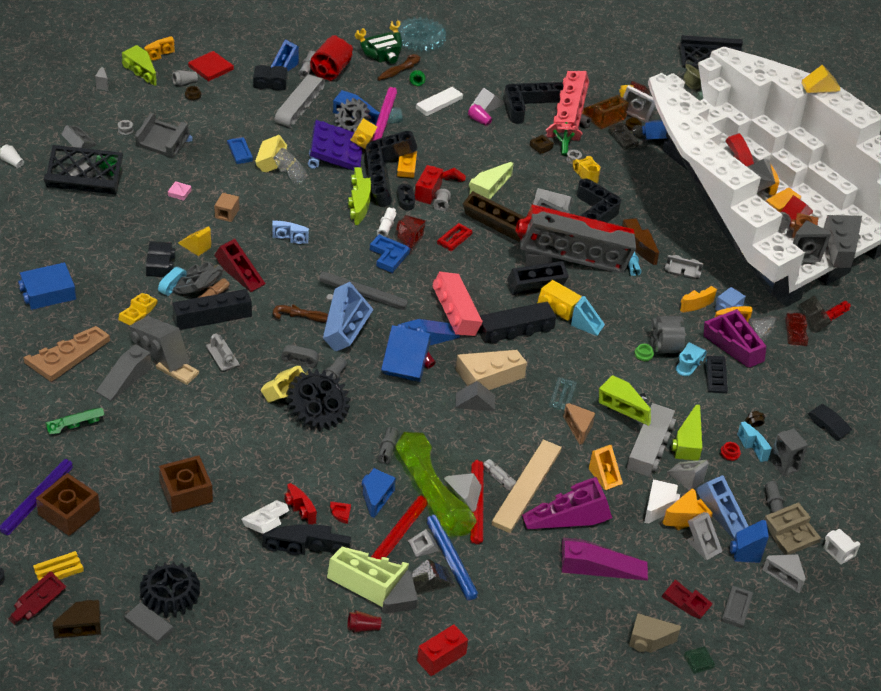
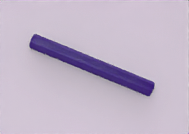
(29, 503)

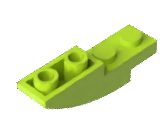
(360, 196)

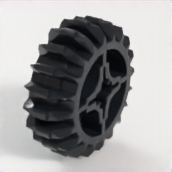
(157, 595)

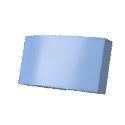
(296, 233)

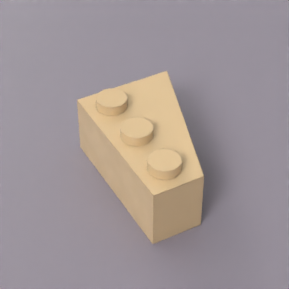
(491, 368)

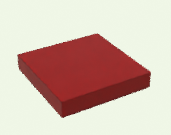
(210, 66)

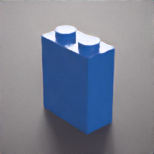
(47, 286)
(406, 352)

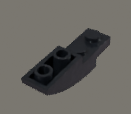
(298, 538)

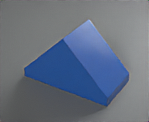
(287, 56)

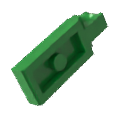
(73, 420)

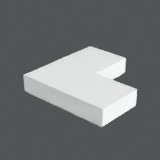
(266, 517)

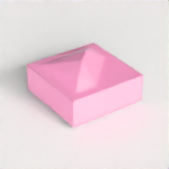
(179, 191)

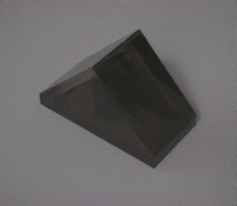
(431, 577)

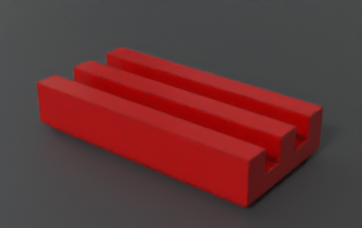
(457, 238)

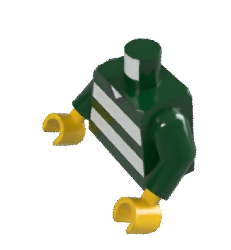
(383, 46)

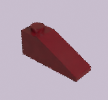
(238, 265)

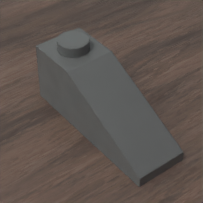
(126, 371)

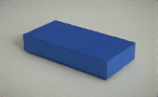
(240, 150)

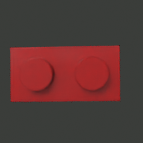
(428, 184)
(442, 650)

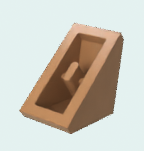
(579, 421)

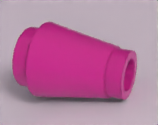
(478, 114)

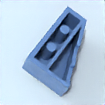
(346, 316)

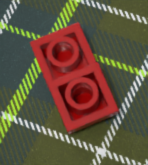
(740, 149)
(301, 503)

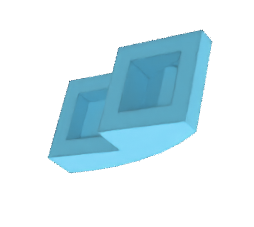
(753, 439)

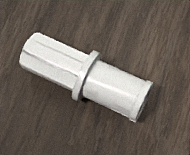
(387, 222)

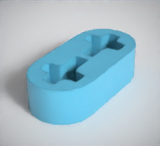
(170, 280)

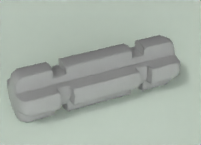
(499, 474)

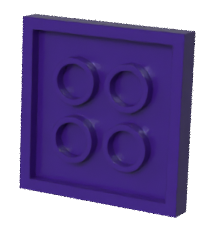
(334, 145)

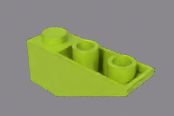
(140, 63)

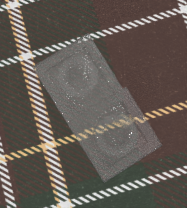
(289, 163)

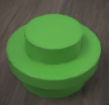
(644, 352)

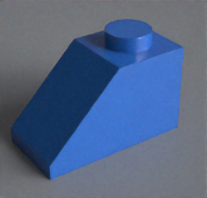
(377, 490)
(750, 543)

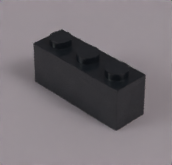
(535, 277)

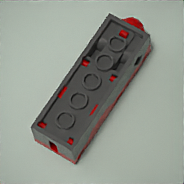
(576, 239)

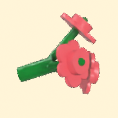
(572, 132)

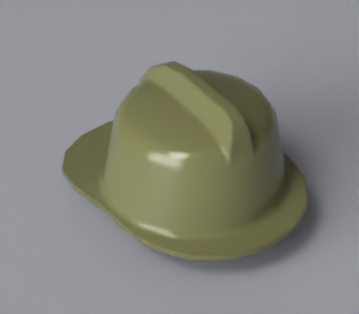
(692, 77)

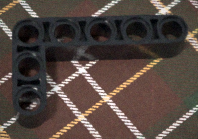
(529, 93)
(378, 153)
(603, 202)

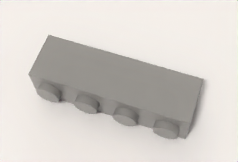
(651, 440)

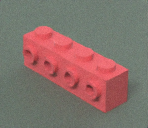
(572, 98)
(457, 303)

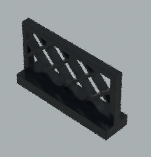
(707, 44)
(83, 183)

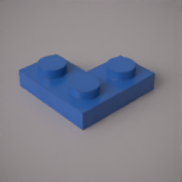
(392, 252)

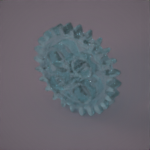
(422, 34)

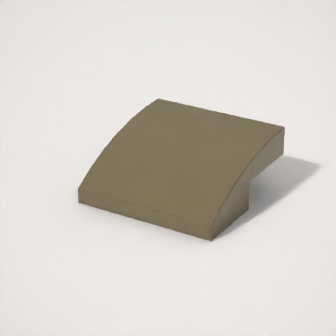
(792, 529)

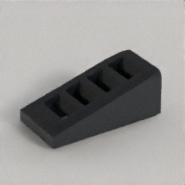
(716, 373)

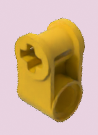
(587, 168)

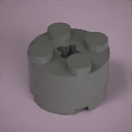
(667, 334)

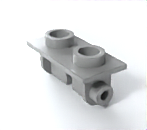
(676, 263)
(221, 353)

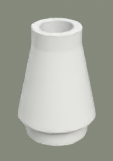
(10, 155)

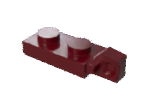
(37, 597)

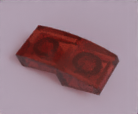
(796, 329)

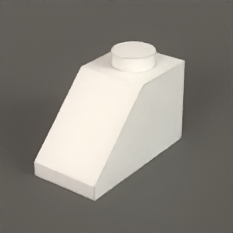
(660, 499)

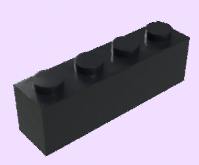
(212, 309)
(517, 322)

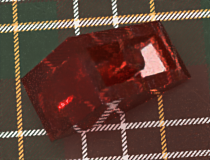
(410, 230)

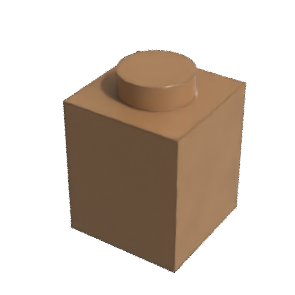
(226, 207)

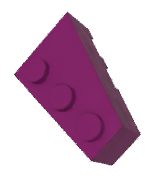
(736, 338)

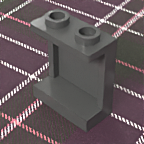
(161, 136)

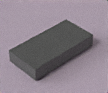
(737, 607)
(149, 623)

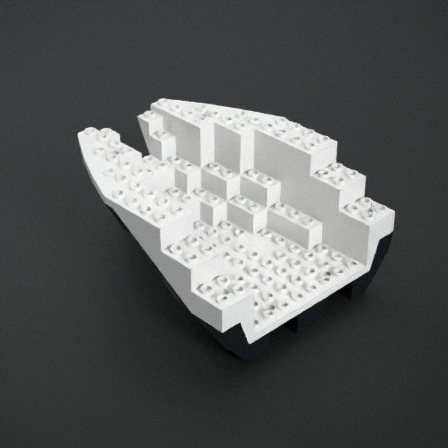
(816, 142)

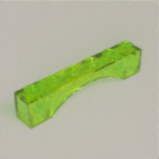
(451, 512)

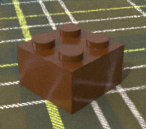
(185, 484)
(68, 504)

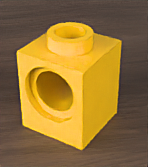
(363, 133)

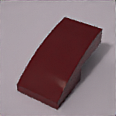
(691, 603)

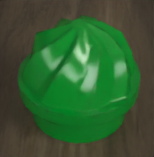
(417, 78)

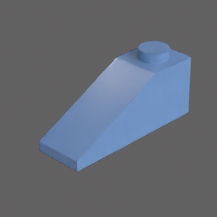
(723, 505)

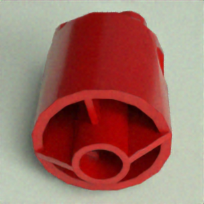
(331, 58)

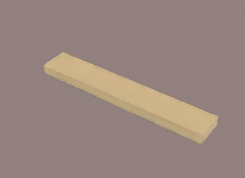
(526, 486)

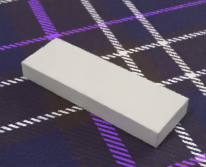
(439, 101)

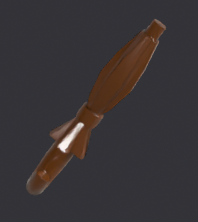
(408, 64)
(296, 311)

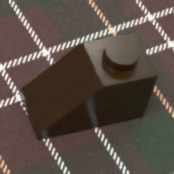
(79, 620)

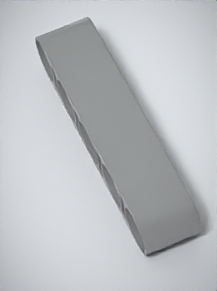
(299, 100)

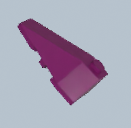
(579, 507)
(593, 559)

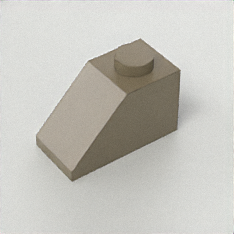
(652, 634)

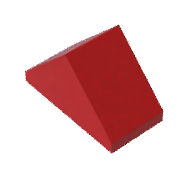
(796, 206)

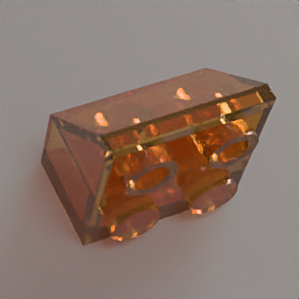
(607, 111)

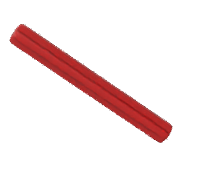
(400, 528)
(477, 530)

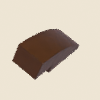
(644, 242)

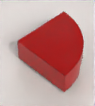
(454, 174)
(341, 511)

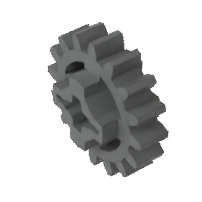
(359, 111)

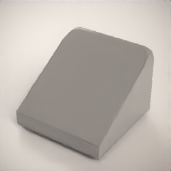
(101, 79)
(423, 544)

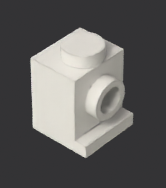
(840, 546)

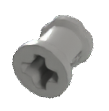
(442, 198)

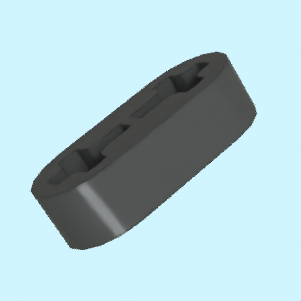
(300, 356)

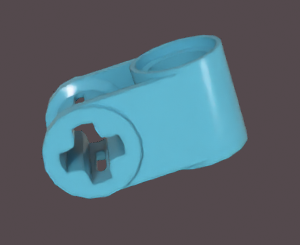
(690, 359)

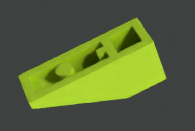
(623, 398)
(689, 437)

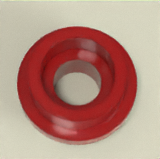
(730, 451)

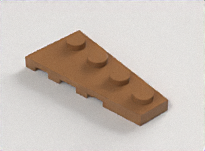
(59, 359)

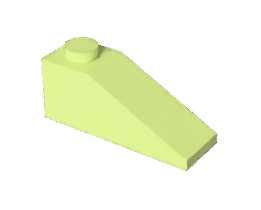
(490, 181)

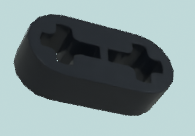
(403, 197)

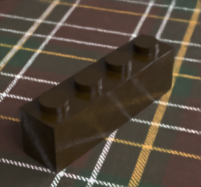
(492, 214)

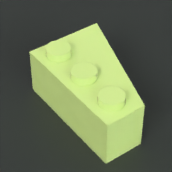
(365, 575)

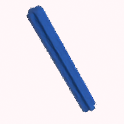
(452, 558)

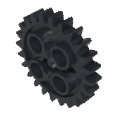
(318, 399)

